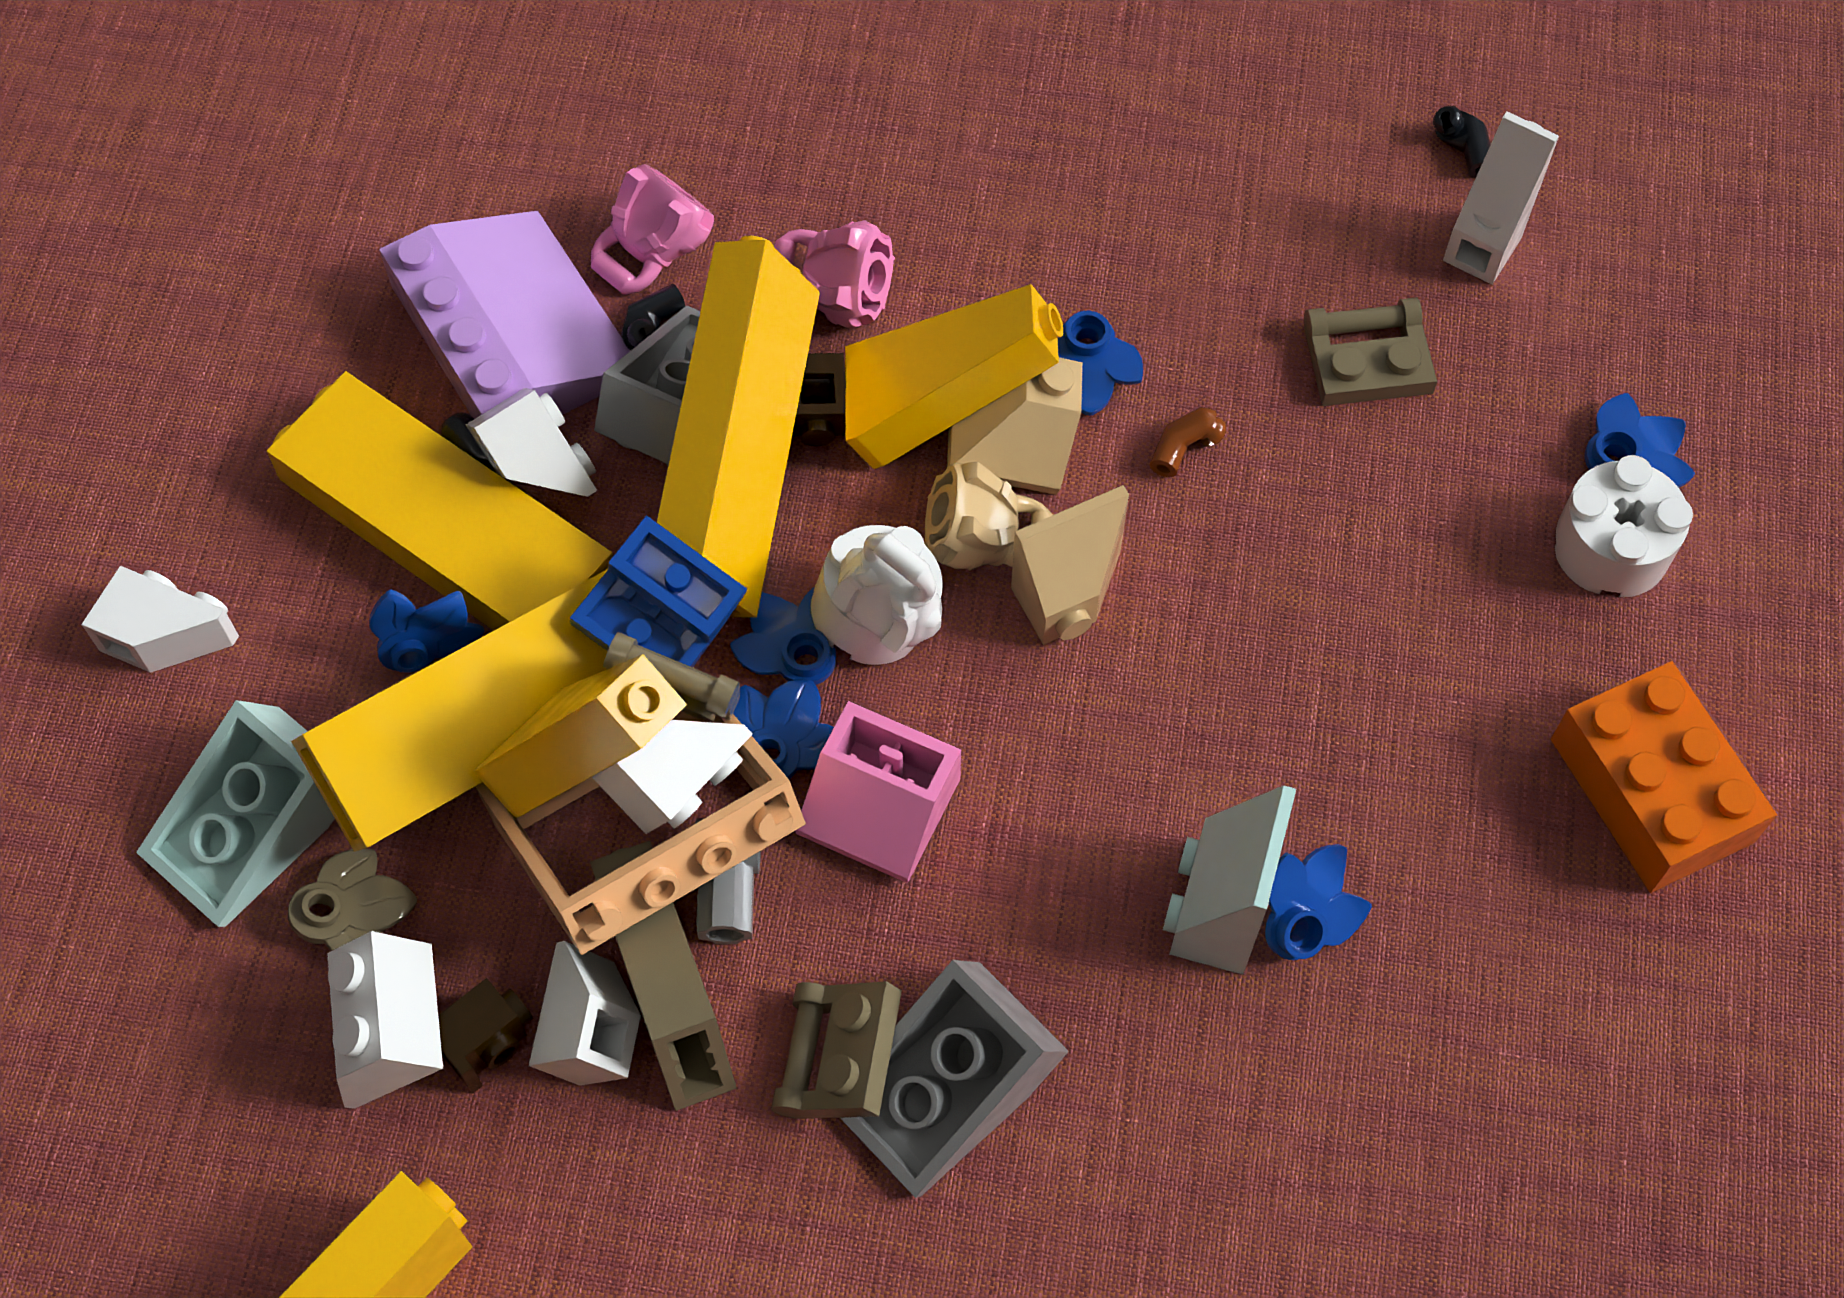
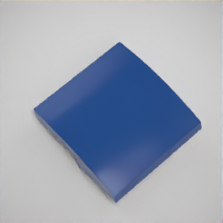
(660, 596)

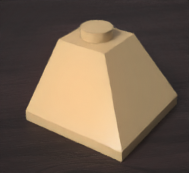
(1025, 432)
(1067, 565)

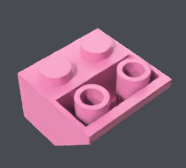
(879, 791)

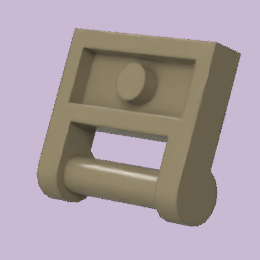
(1370, 367)
(701, 692)
(853, 1052)

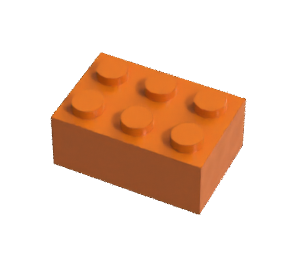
(1662, 776)

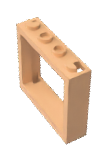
(667, 869)

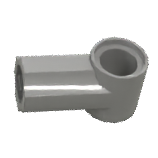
(727, 903)

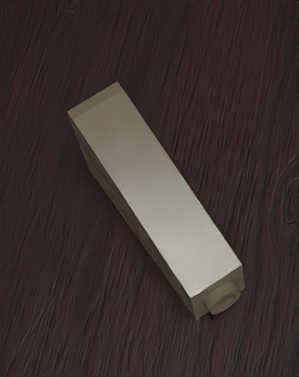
(672, 998)

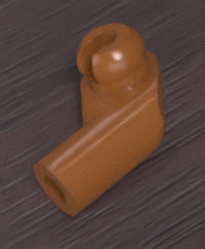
(1178, 435)

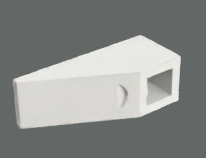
(1501, 198)

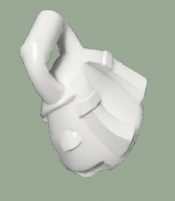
(889, 592)

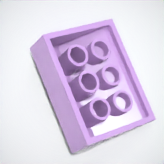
(504, 310)

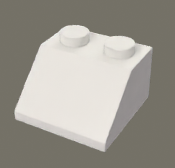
(383, 1015)

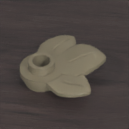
(356, 897)

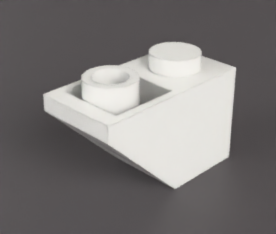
(528, 447)
(155, 623)
(671, 768)
(585, 1020)

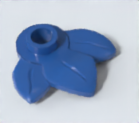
(1104, 361)
(1625, 433)
(415, 636)
(780, 637)
(786, 723)
(1314, 900)

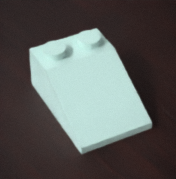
(238, 814)
(1229, 881)

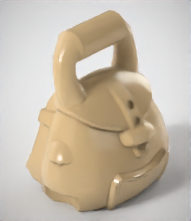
(975, 517)

